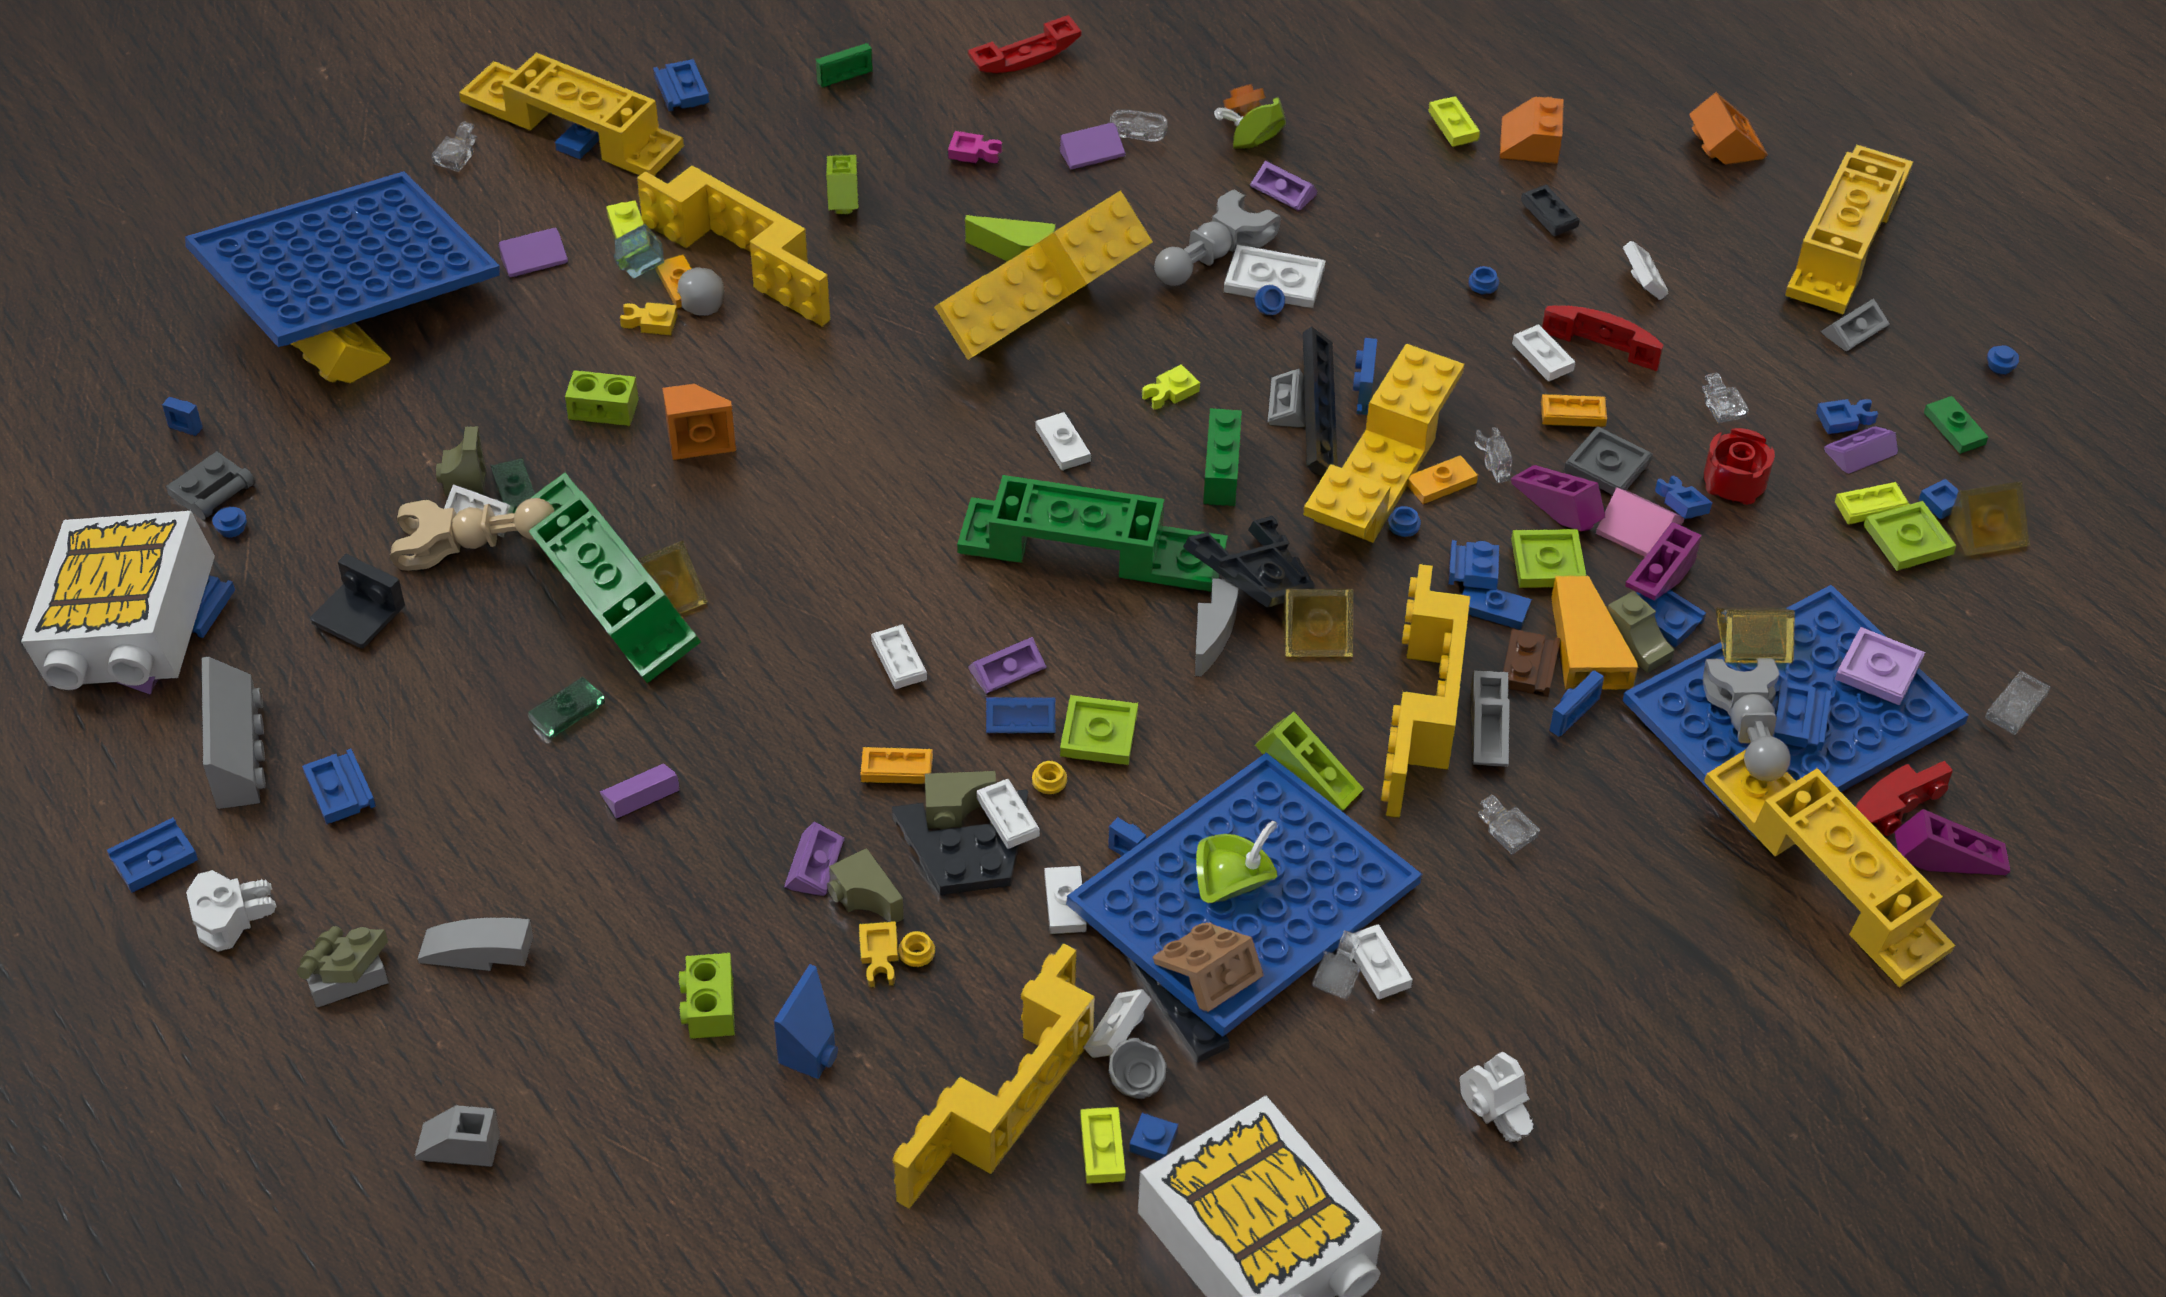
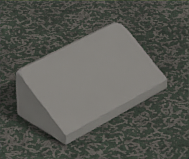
(1857, 326)
(1287, 400)
(330, 992)

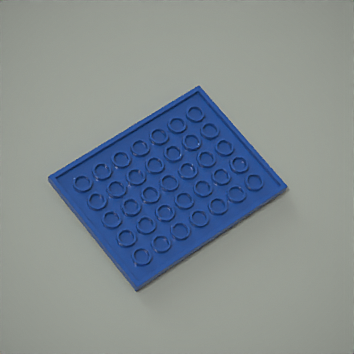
(341, 258)
(1861, 729)
(1326, 883)

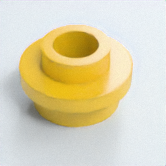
(1049, 770)
(916, 941)

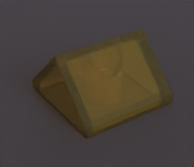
(1990, 518)
(675, 576)
(1318, 622)
(1756, 633)

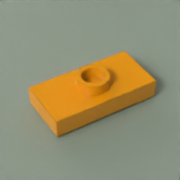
(670, 275)
(1573, 410)
(1442, 479)
(896, 765)

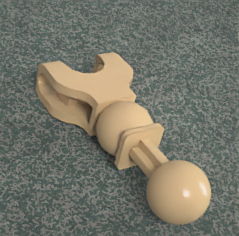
(442, 531)

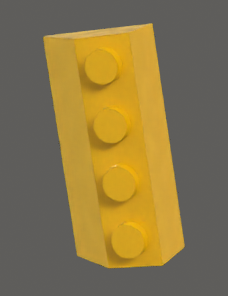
(343, 353)

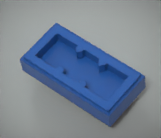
(577, 141)
(1498, 606)
(1576, 703)
(1020, 714)

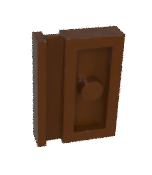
(1530, 662)

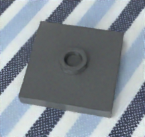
(1608, 461)

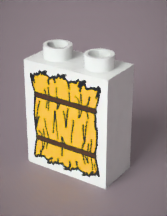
(119, 599)
(1259, 1213)

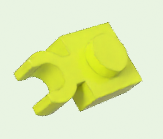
(1173, 385)

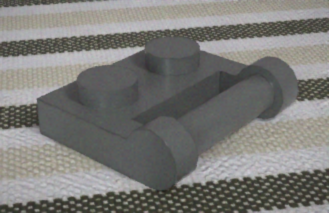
(209, 484)

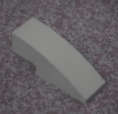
(1215, 624)
(1490, 718)
(478, 943)

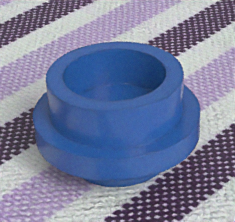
(1484, 280)
(1269, 300)
(2002, 359)
(230, 521)
(1404, 521)

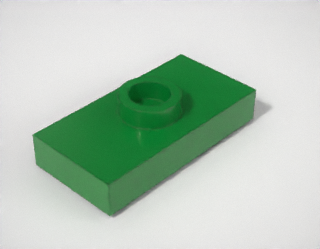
(844, 65)
(1956, 424)

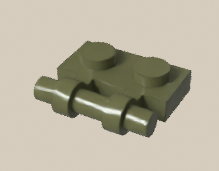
(346, 957)

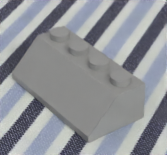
(232, 734)

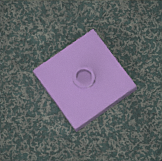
(1879, 666)

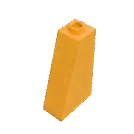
(1589, 636)

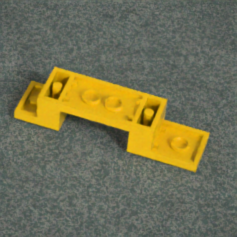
(544, 86)
(1845, 227)
(778, 246)
(1043, 275)
(1395, 441)
(1423, 720)
(1851, 853)
(986, 1126)

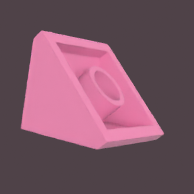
(1635, 521)

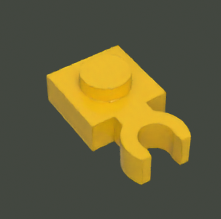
(653, 319)
(879, 947)

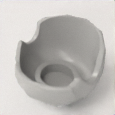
(701, 291)
(1137, 1068)

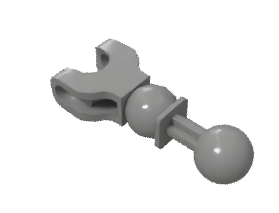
(1214, 239)
(1749, 704)

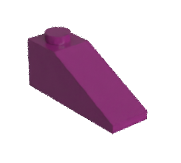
(1562, 496)
(1665, 562)
(1949, 847)

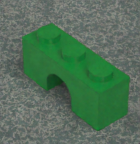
(1222, 457)

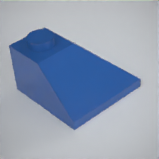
(805, 1028)

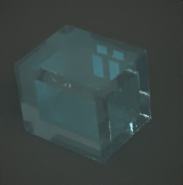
(638, 251)

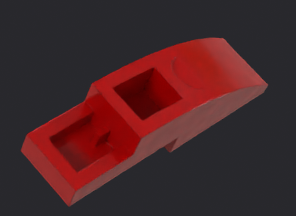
(1902, 793)

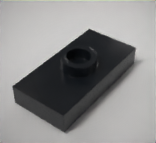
(1550, 210)

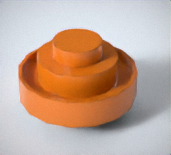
(1244, 99)

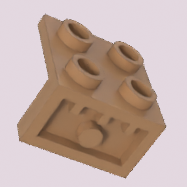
(1215, 961)

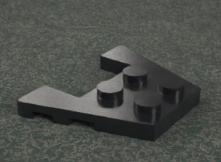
(1259, 571)
(958, 857)

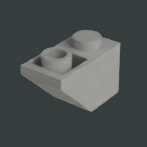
(460, 1137)

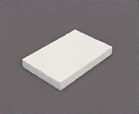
(1293, 274)

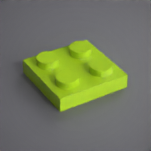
(1909, 535)
(1546, 554)
(1099, 730)

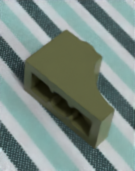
(463, 464)
(1640, 631)
(953, 796)
(863, 885)

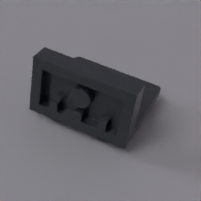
(361, 604)

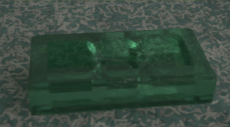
(512, 482)
(566, 707)

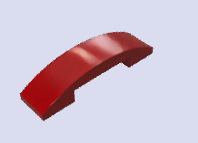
(1028, 52)
(1605, 329)

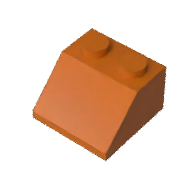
(1533, 131)
(1726, 132)
(698, 422)

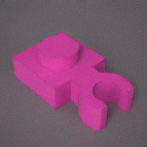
(970, 147)

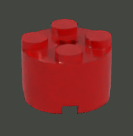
(1738, 465)

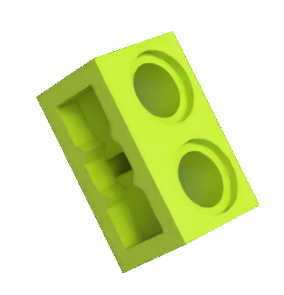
(601, 398)
(708, 995)

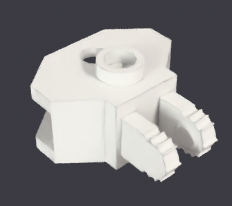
(225, 907)
(1499, 1095)

